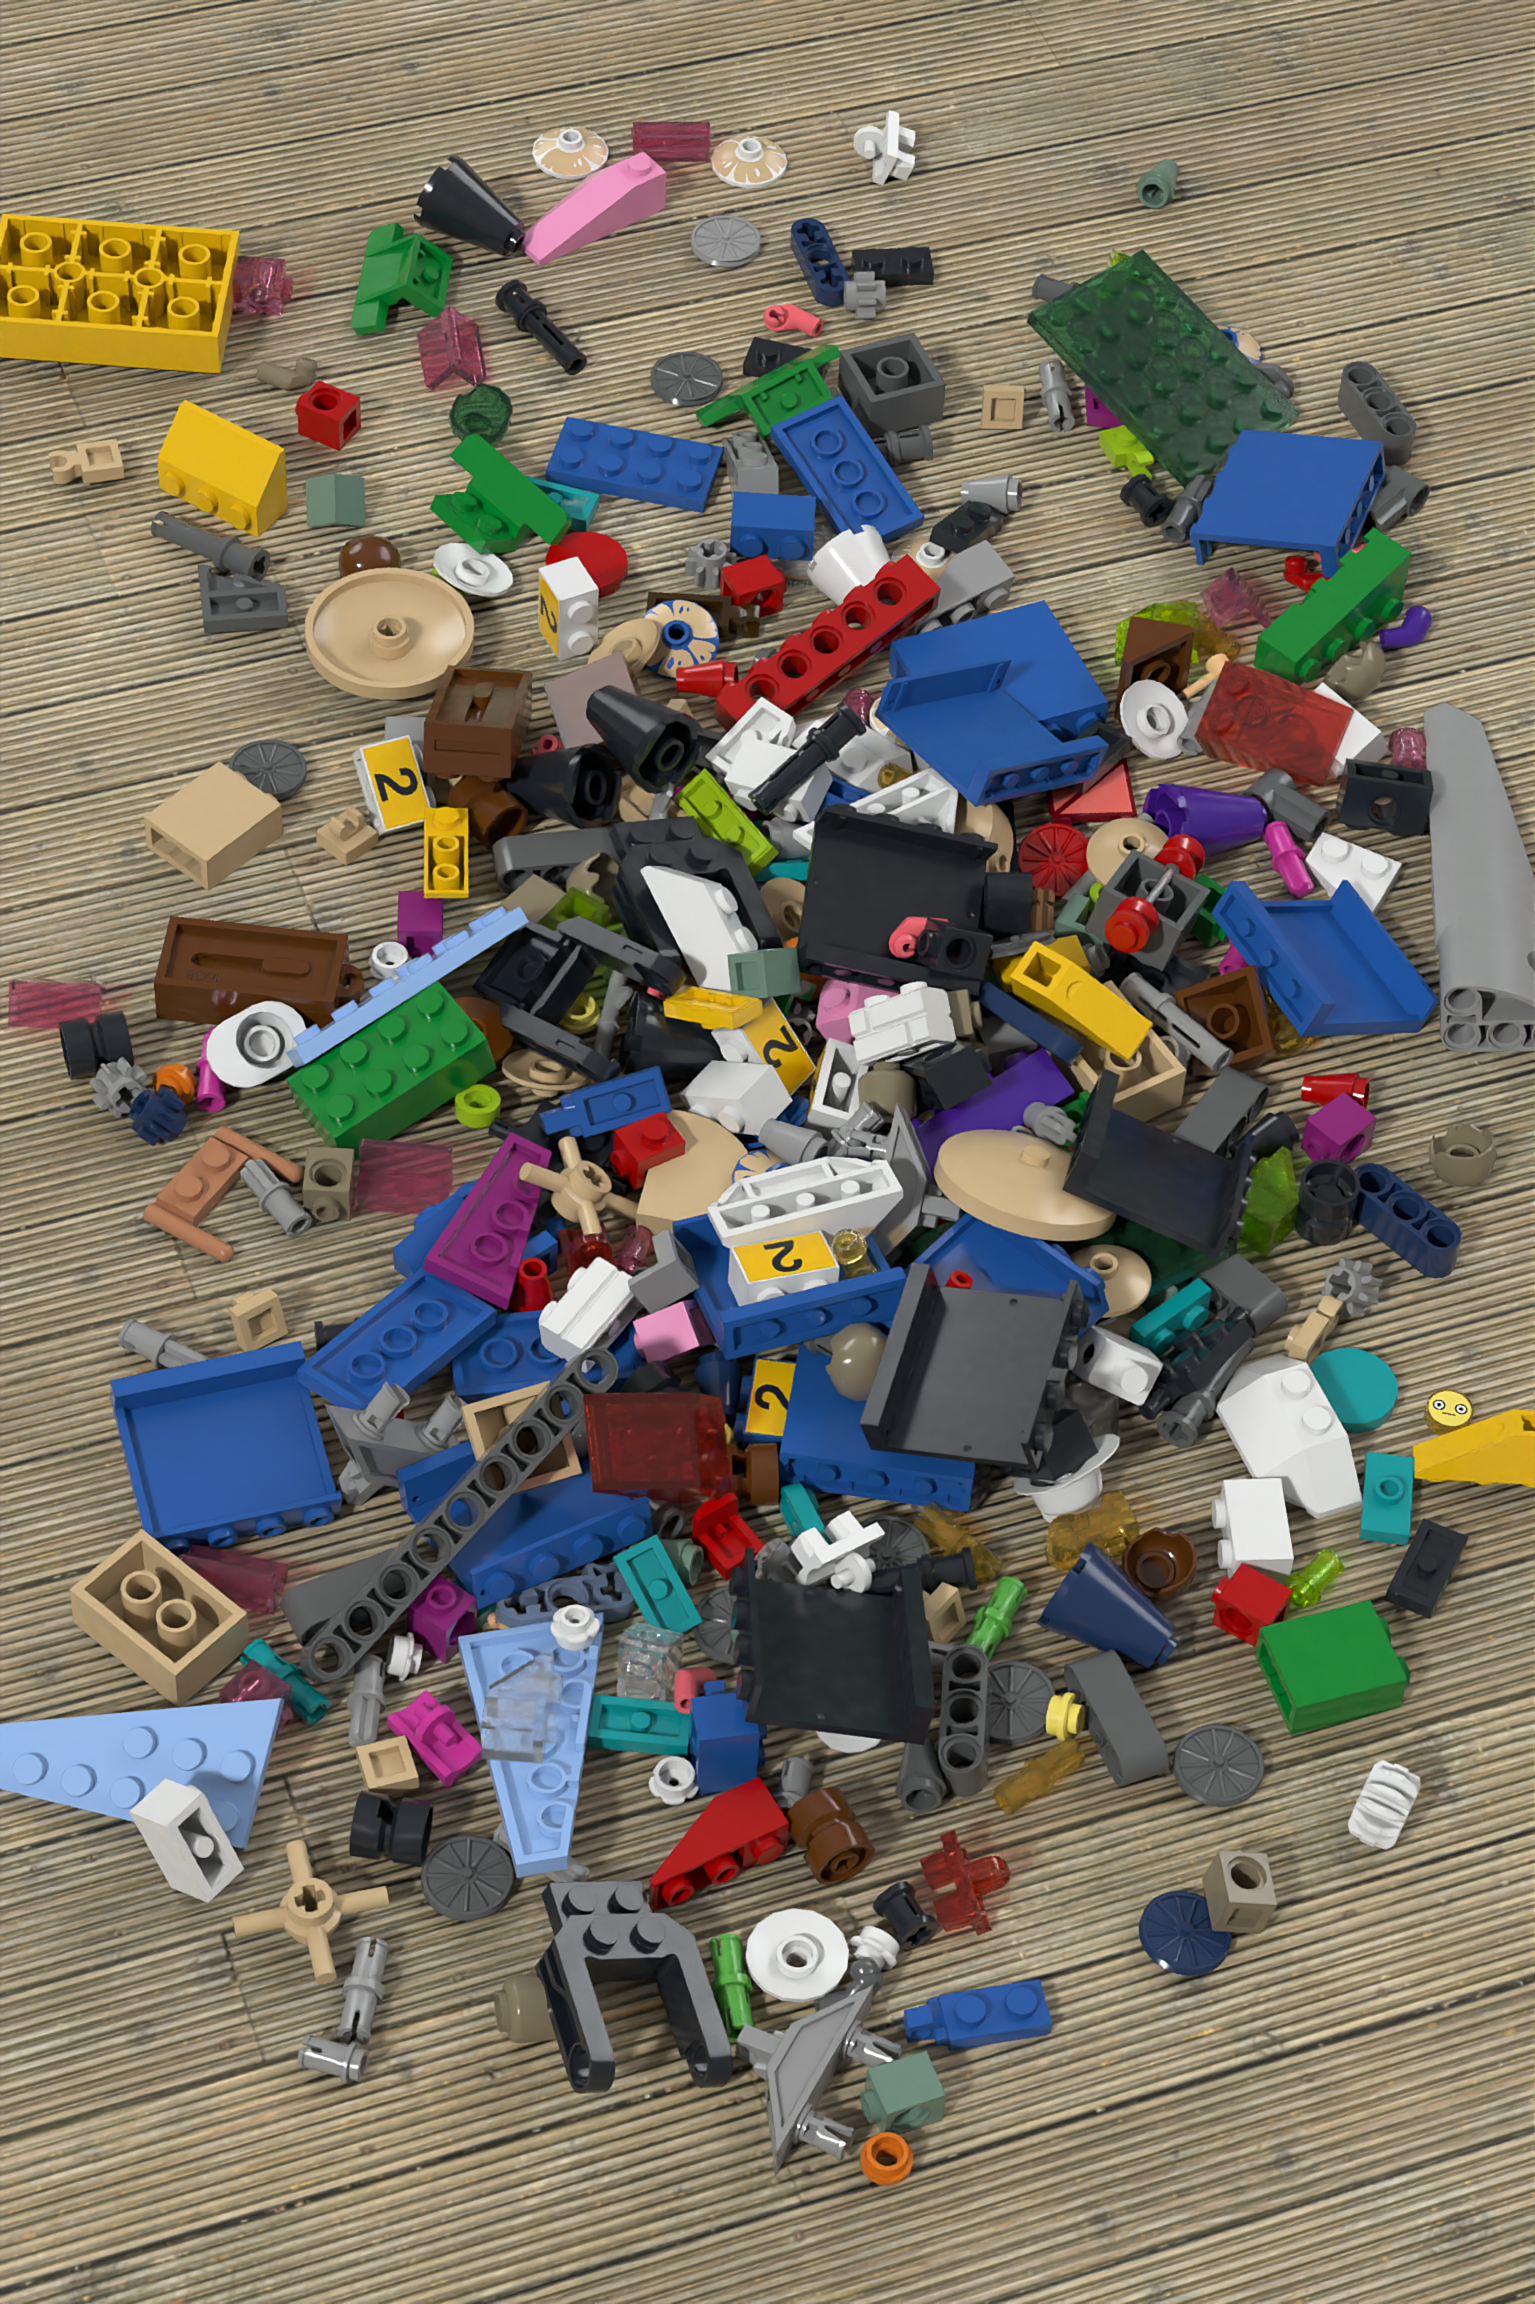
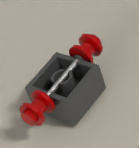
(1152, 902)

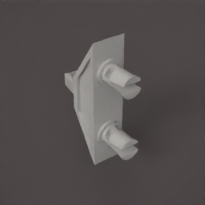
(921, 1199)
(383, 1444)
(802, 2064)

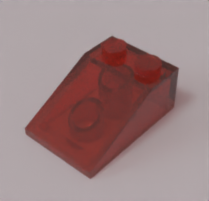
(1272, 724)
(658, 1445)

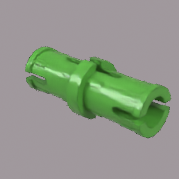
(995, 1619)
(731, 1984)

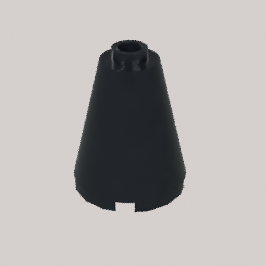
(467, 209)
(645, 736)
(568, 784)
(673, 1044)

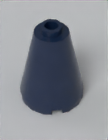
(1108, 1612)

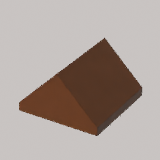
(1156, 653)
(1235, 1014)

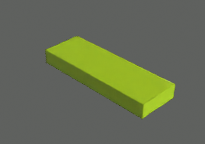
(723, 819)

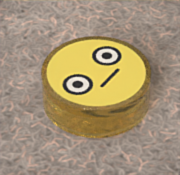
(1448, 1411)

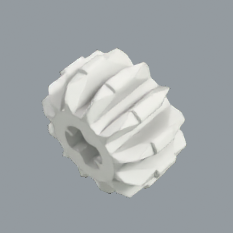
(1384, 1804)

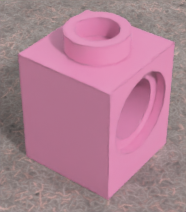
(672, 1332)

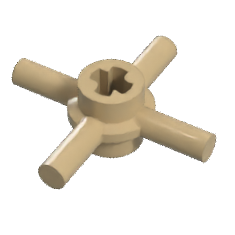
(579, 1189)
(315, 1926)

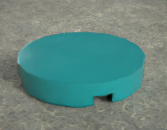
(1357, 1387)

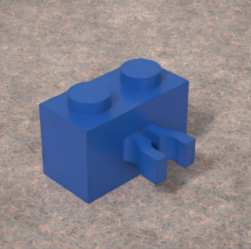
(720, 1742)

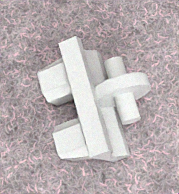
(888, 149)
(843, 1560)

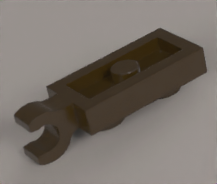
(742, 618)

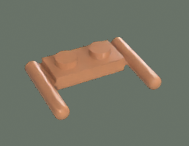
(205, 1182)

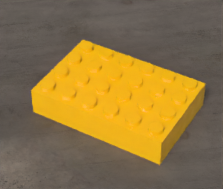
(116, 292)

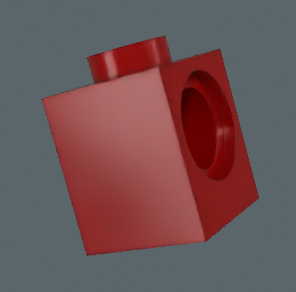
(328, 415)
(754, 583)
(1249, 1603)

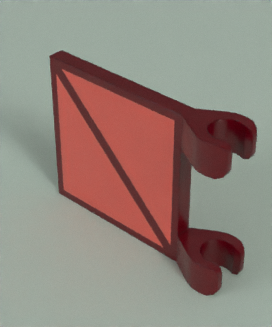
(1103, 802)

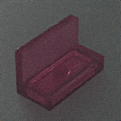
(672, 141)
(451, 346)
(1231, 595)
(51, 1001)
(403, 1176)
(244, 1579)

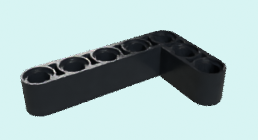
(1007, 895)

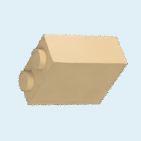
(213, 825)

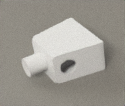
(1117, 1365)

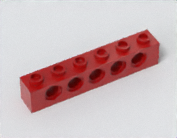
(899, 581)

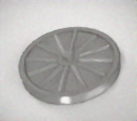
(725, 241)

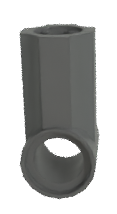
(1398, 495)
(1283, 803)

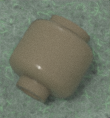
(885, 1088)
(523, 2009)

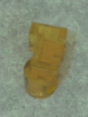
(1107, 1527)

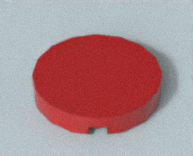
(598, 553)

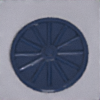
(1180, 1934)

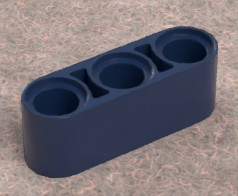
(1406, 1222)

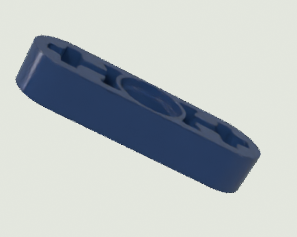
(823, 248)
(1029, 1023)

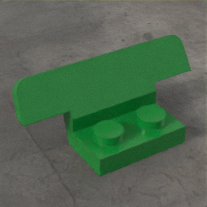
(399, 269)
(778, 393)
(497, 503)

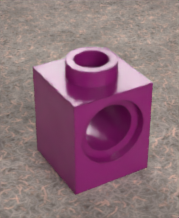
(419, 922)
(1338, 1131)
(441, 1616)

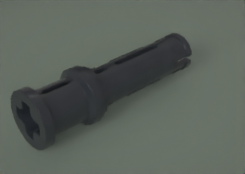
(532, 318)
(821, 746)
(951, 1569)

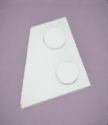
(761, 722)
(1366, 871)

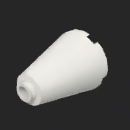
(848, 563)

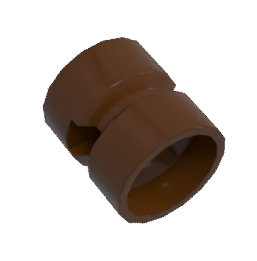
(490, 809)
(760, 1471)
(828, 1831)

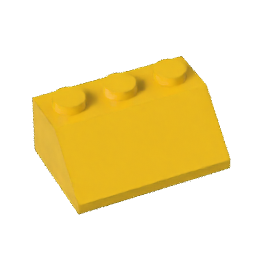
(223, 469)

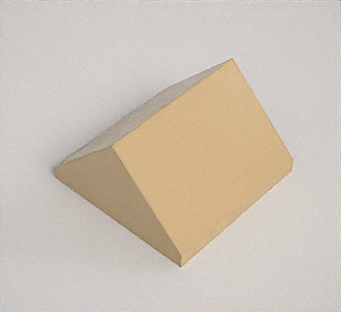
(490, 1417)

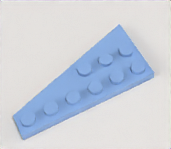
(412, 979)
(120, 1757)
(537, 1798)

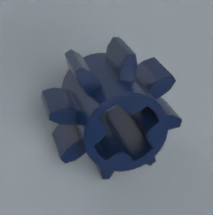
(157, 1115)

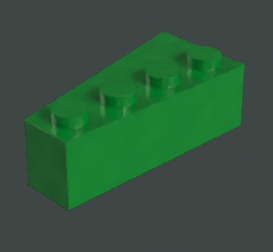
(1337, 612)

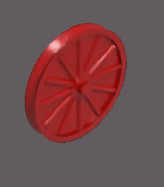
(1054, 857)

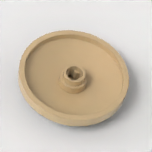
(388, 633)
(1017, 1185)

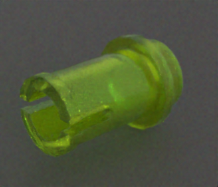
(1314, 1578)

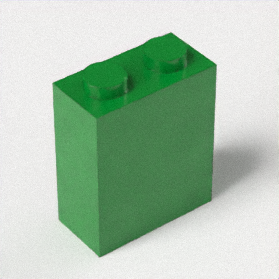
(1331, 1666)

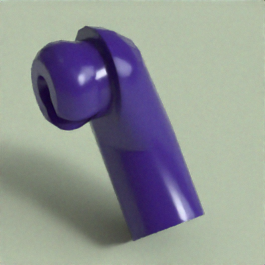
(1411, 631)

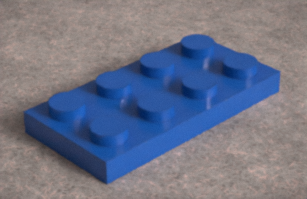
(635, 464)
(845, 471)
(398, 1341)
(513, 1358)

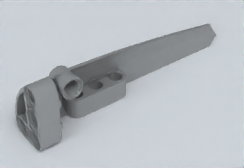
(1478, 893)

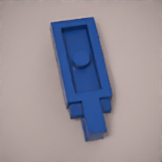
(609, 1104)
(980, 2016)

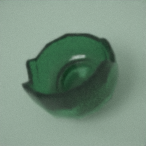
(481, 412)

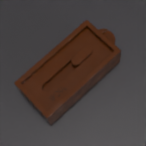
(477, 723)
(225, 967)

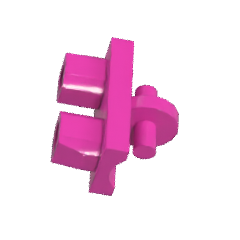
(436, 1738)

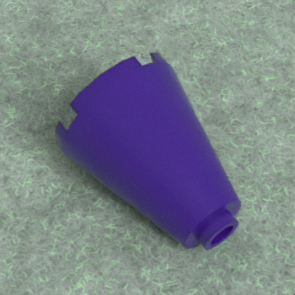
(1209, 816)

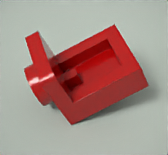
(645, 1146)
(723, 1533)

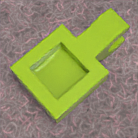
(1125, 450)

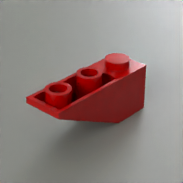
(729, 1836)

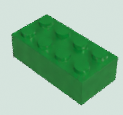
(392, 1071)

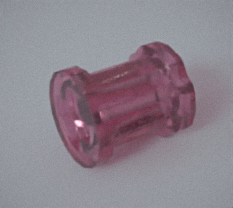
(1407, 748)

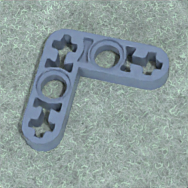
(586, 1589)

